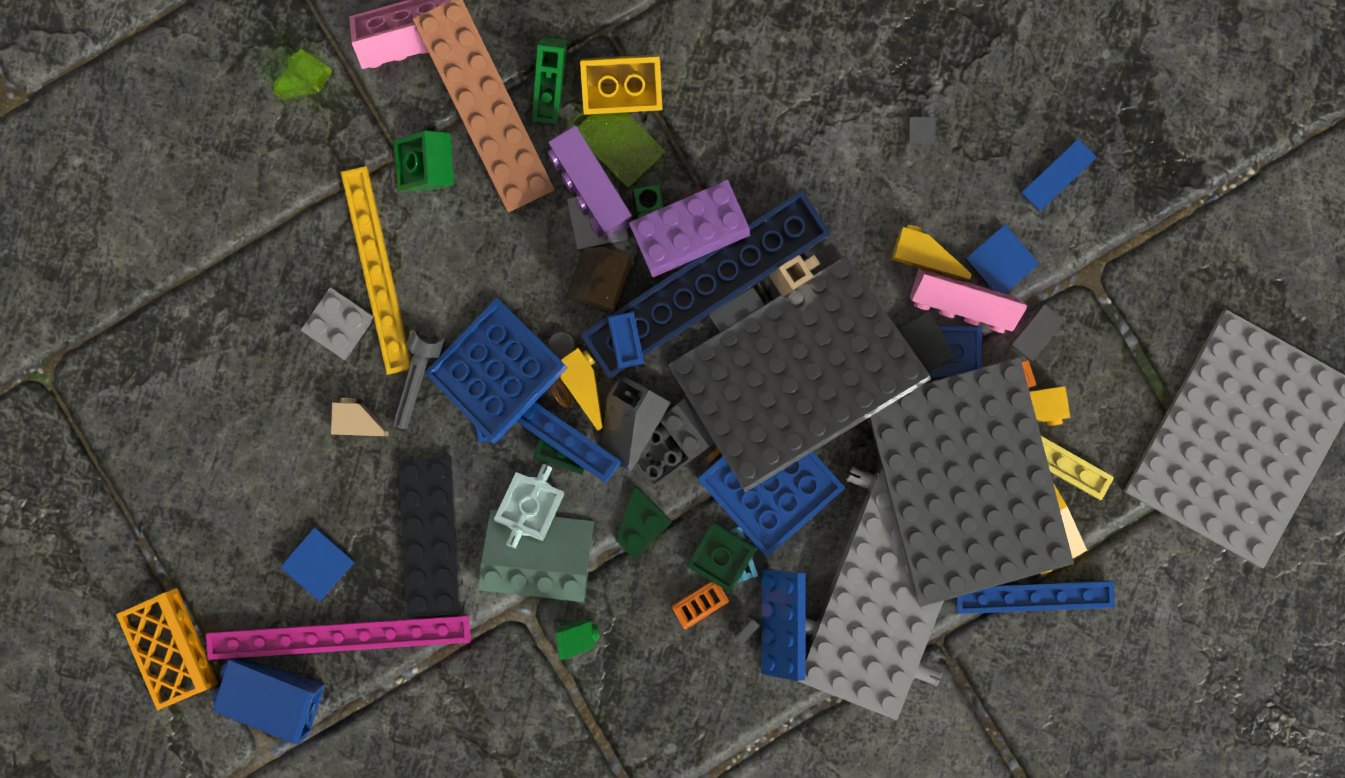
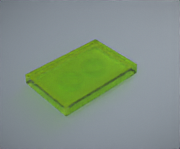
(621, 145)

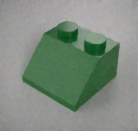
(423, 161)

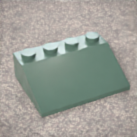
(536, 567)

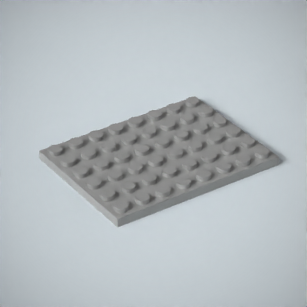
(1242, 439)

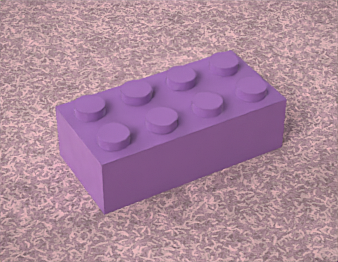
(590, 183)
(690, 228)

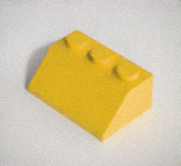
(621, 84)

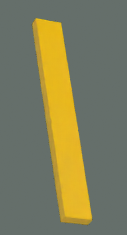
(376, 269)

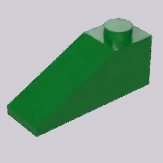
(549, 79)
(576, 637)

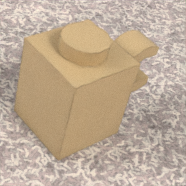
(793, 274)

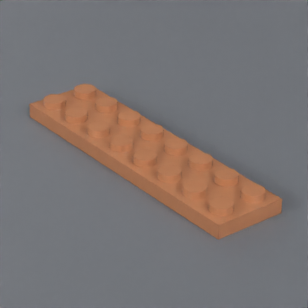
(483, 104)

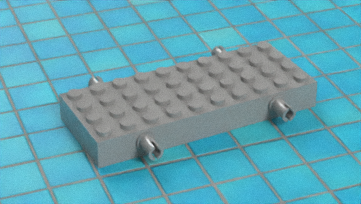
(871, 625)

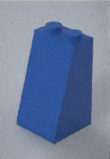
(268, 699)

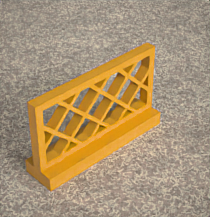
(187, 645)

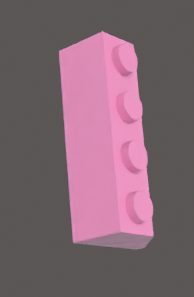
(389, 32)
(967, 300)

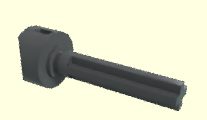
(422, 350)

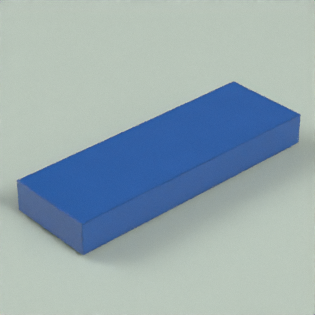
(1058, 175)

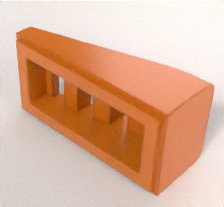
(704, 611)

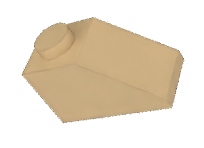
(355, 419)

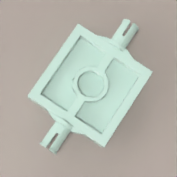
(529, 506)

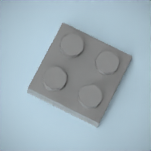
(337, 323)

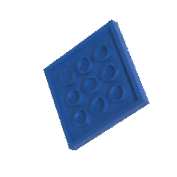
(495, 370)
(777, 505)

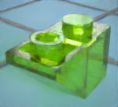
(302, 78)

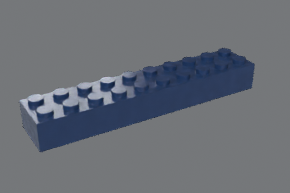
(714, 279)

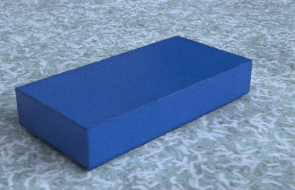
(626, 340)

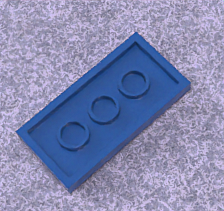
(783, 624)

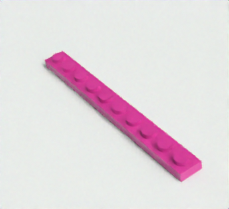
(338, 637)

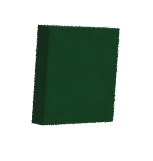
(722, 556)

